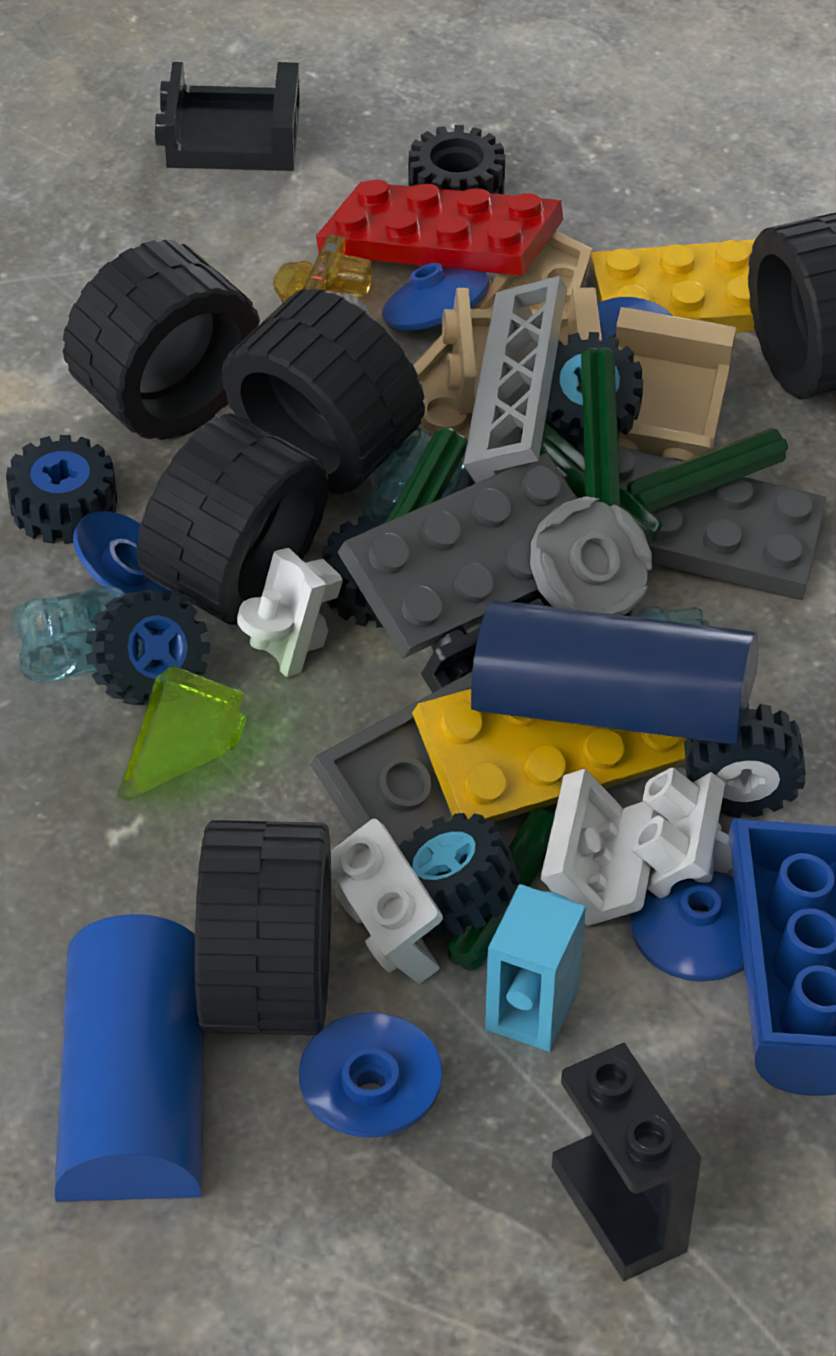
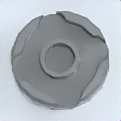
(590, 558)

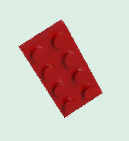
(444, 226)

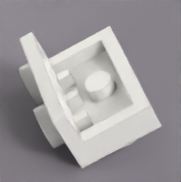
(592, 850)
(387, 898)

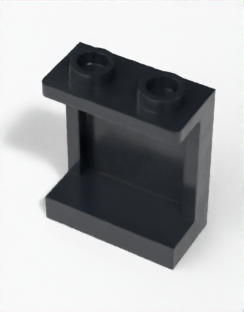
(229, 124)
(634, 1170)

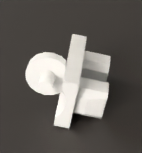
(288, 614)
(686, 835)

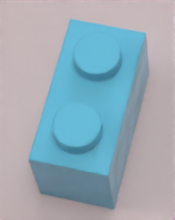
(534, 967)

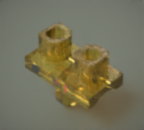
(330, 272)

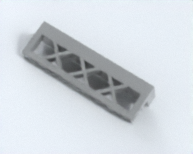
(515, 378)

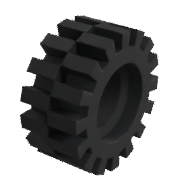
(442, 156)

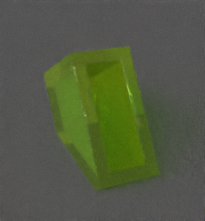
(181, 730)

